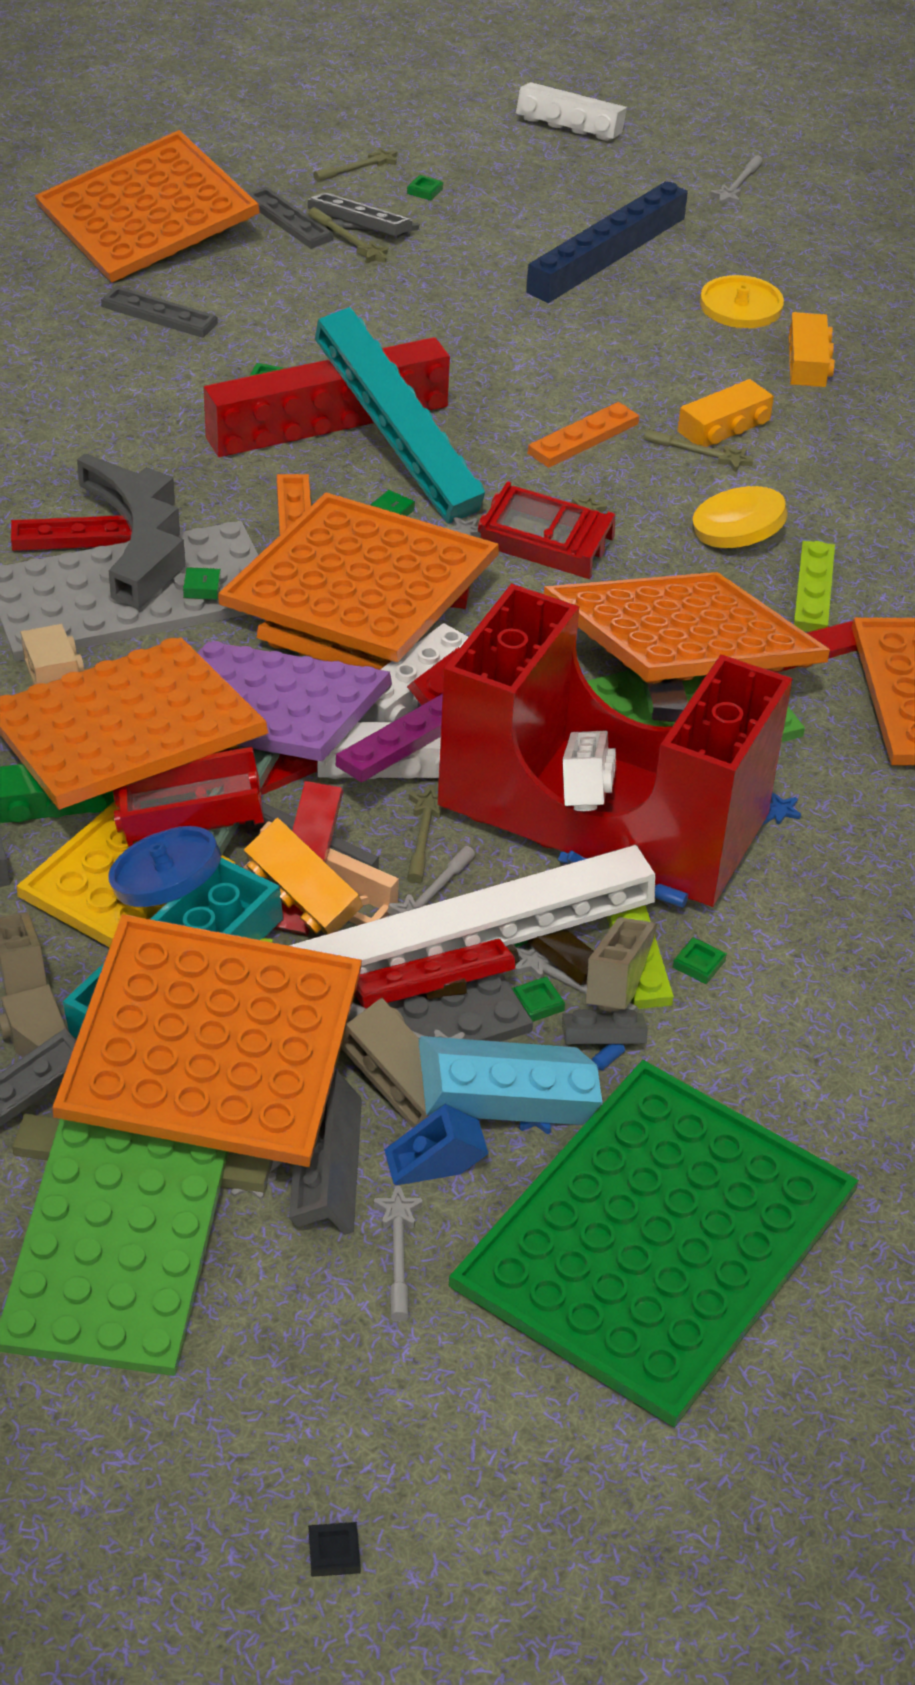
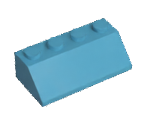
(509, 1080)

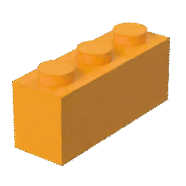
(810, 349)
(725, 413)
(302, 878)

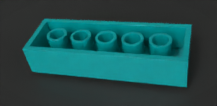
(227, 903)

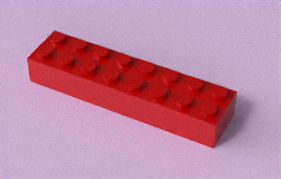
(311, 399)

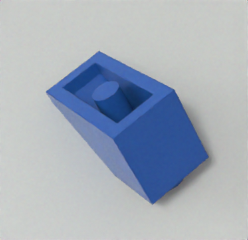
(437, 1147)

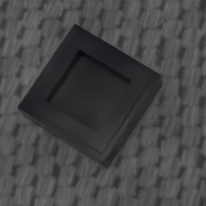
(334, 1549)

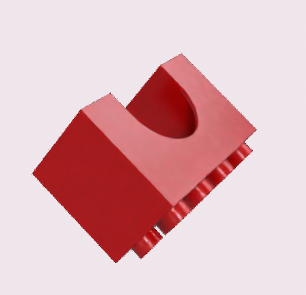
(678, 792)

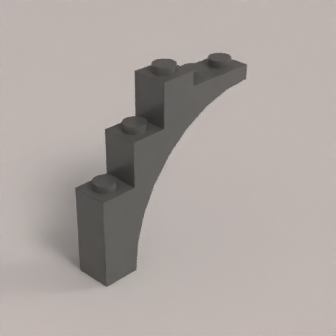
(147, 505)

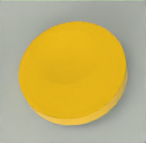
(741, 301)
(740, 517)

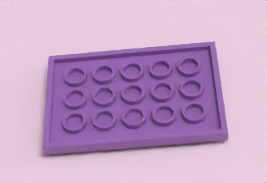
(302, 698)

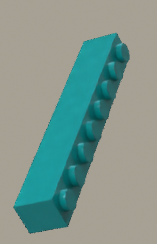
(399, 415)

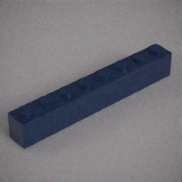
(606, 242)

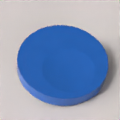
(164, 866)

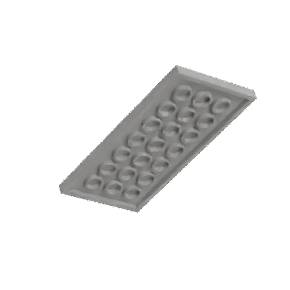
(76, 591)

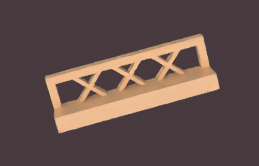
(370, 883)

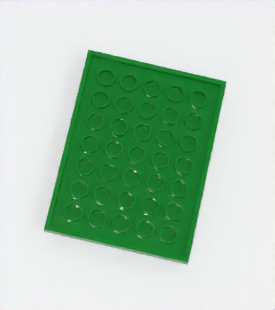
(655, 1240)

